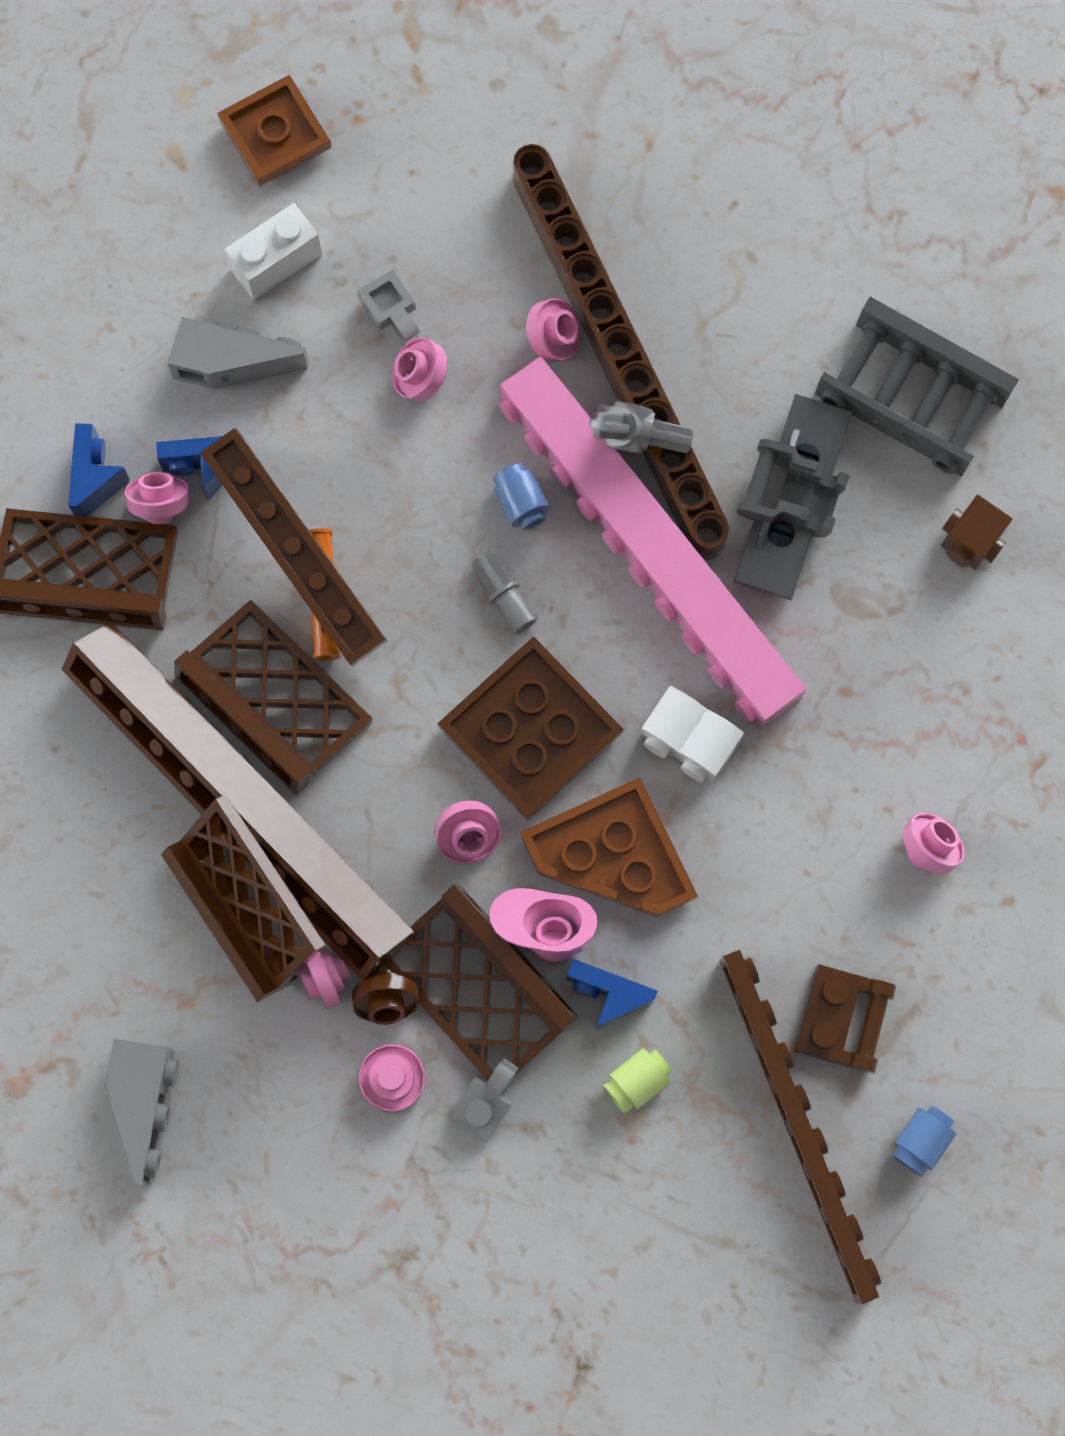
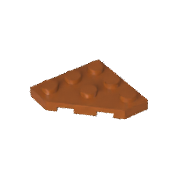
(613, 851)

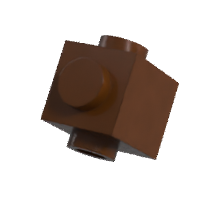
(975, 533)

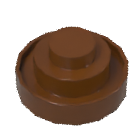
(385, 998)

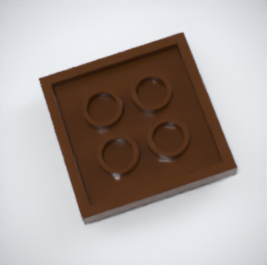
(530, 728)

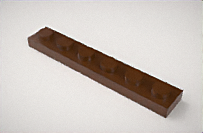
(293, 547)

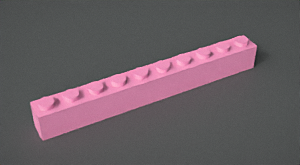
(651, 544)

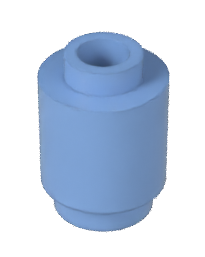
(520, 496)
(924, 1140)

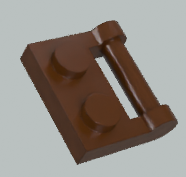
(830, 1015)

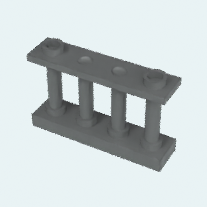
(917, 345)

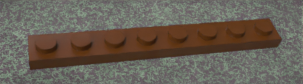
(807, 1142)

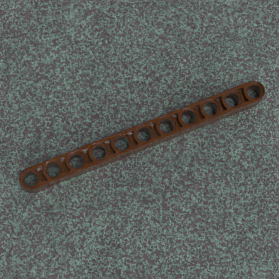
(614, 330)

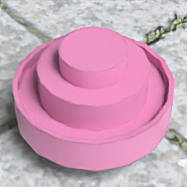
(553, 330)
(419, 369)
(157, 497)
(467, 832)
(932, 844)
(325, 977)
(392, 1077)

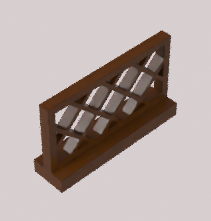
(85, 603)
(241, 717)
(236, 921)
(507, 960)

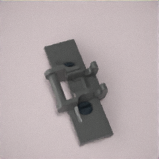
(806, 502)

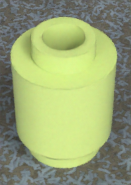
(638, 1080)

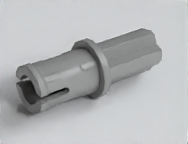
(503, 592)

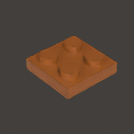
(274, 130)

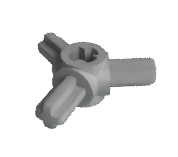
(634, 428)

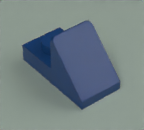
(184, 456)
(91, 482)
(622, 994)

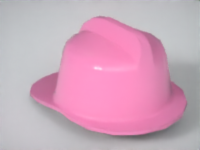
(544, 922)

